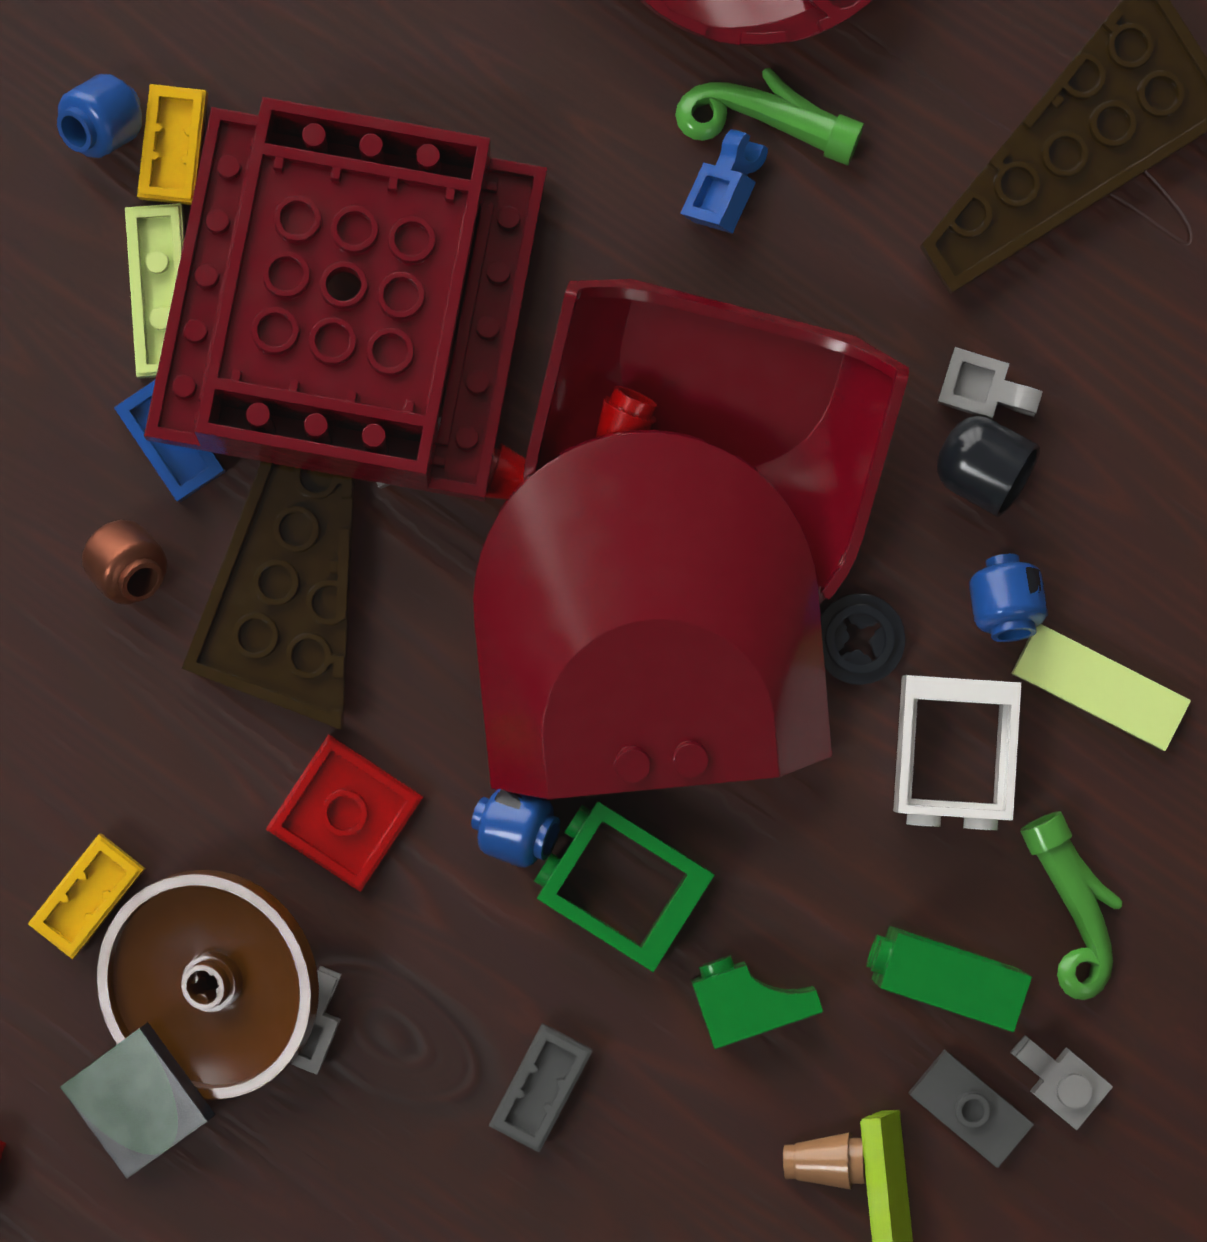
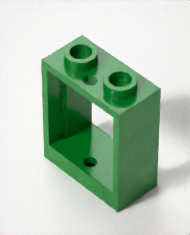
(671, 917)
(948, 977)

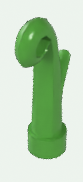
(781, 110)
(1079, 889)

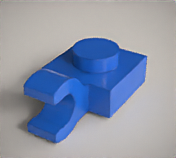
(725, 188)

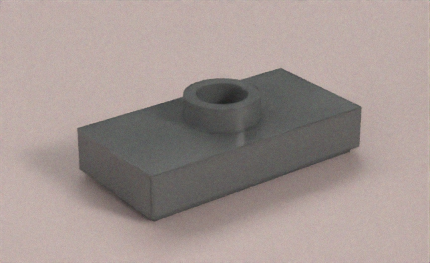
(540, 1087)
(970, 1108)

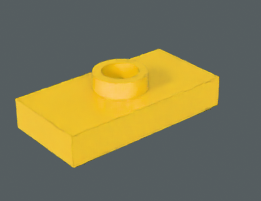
(172, 144)
(86, 896)

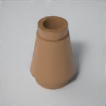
(826, 1161)

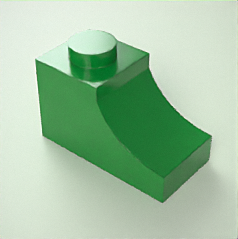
(742, 1006)

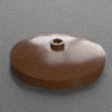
(215, 977)

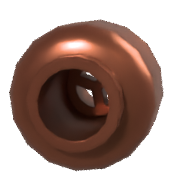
(124, 562)

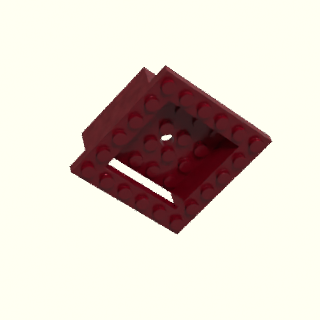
(353, 387)

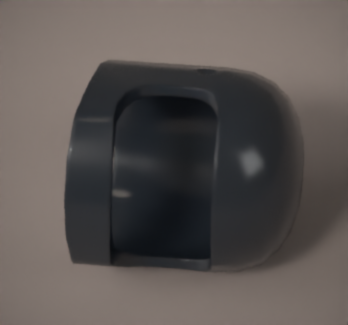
(986, 463)

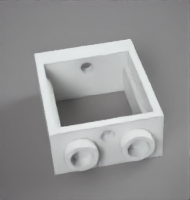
(976, 815)

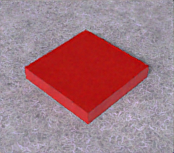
(344, 812)

